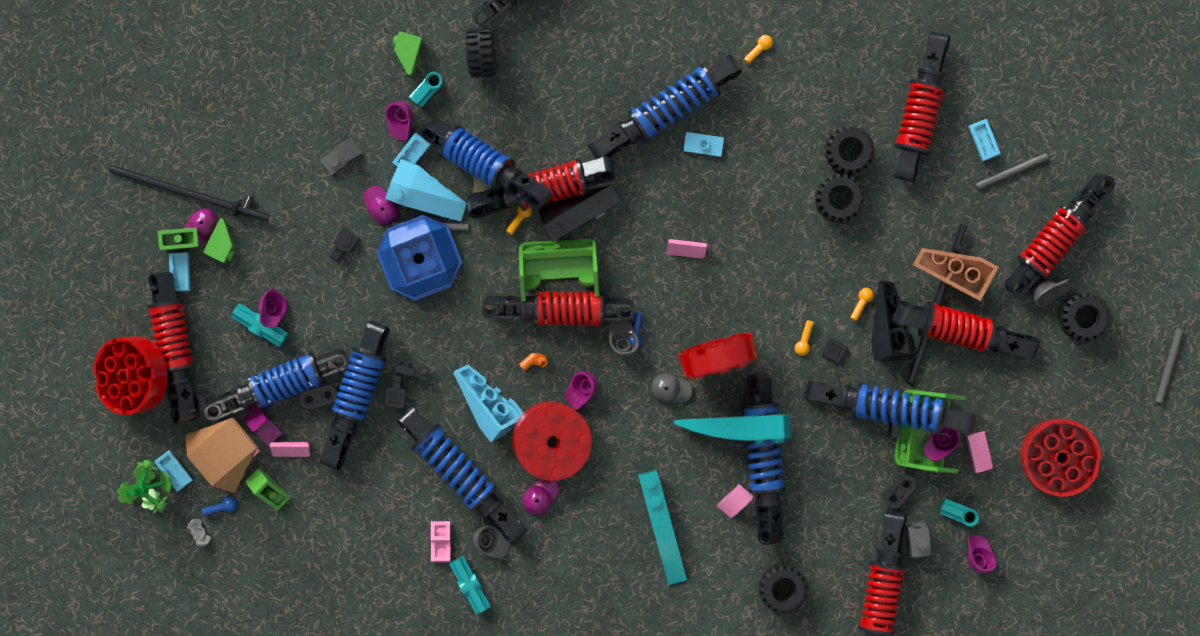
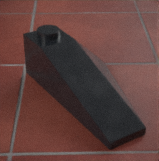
(571, 213)
(889, 338)

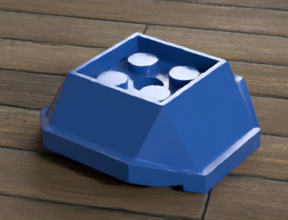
(425, 237)

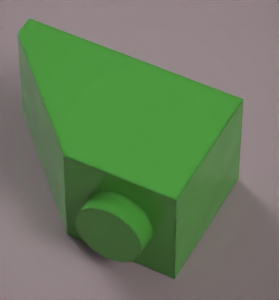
(407, 49)
(178, 238)
(221, 243)
(267, 489)

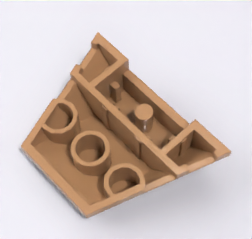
(221, 453)

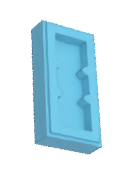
(984, 140)
(703, 144)
(413, 150)
(180, 268)
(173, 468)

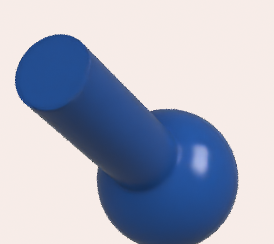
(637, 326)
(229, 504)

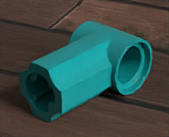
(425, 90)
(957, 512)

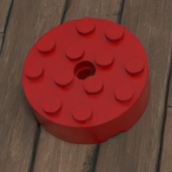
(718, 355)
(130, 375)
(1040, 454)
(562, 457)

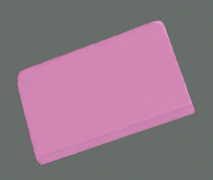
(686, 248)
(290, 449)
(979, 452)

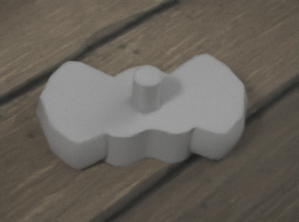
(198, 532)

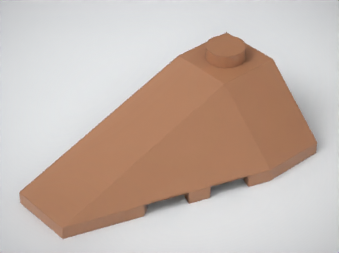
(962, 272)

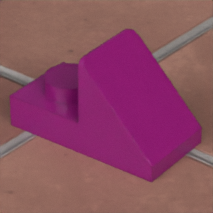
(262, 425)

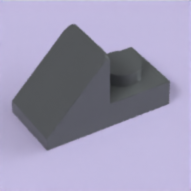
(341, 156)

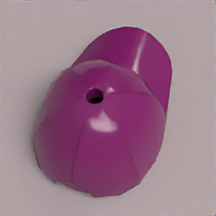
(399, 119)
(375, 200)
(206, 229)
(272, 308)
(581, 389)
(935, 450)
(542, 490)
(980, 550)

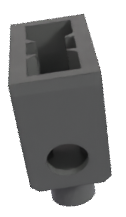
(918, 540)

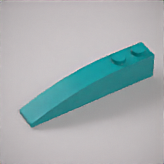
(742, 428)
(662, 527)

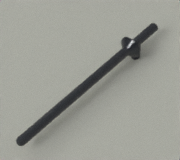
(234, 207)
(957, 248)

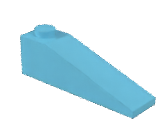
(420, 191)
(491, 410)

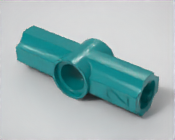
(252, 322)
(469, 585)

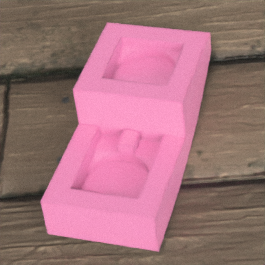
(735, 501)
(440, 542)

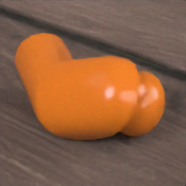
(534, 359)

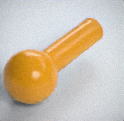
(764, 43)
(518, 219)
(865, 295)
(802, 347)

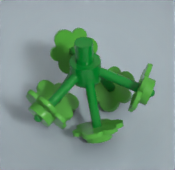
(151, 498)

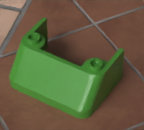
(557, 260)
(911, 442)

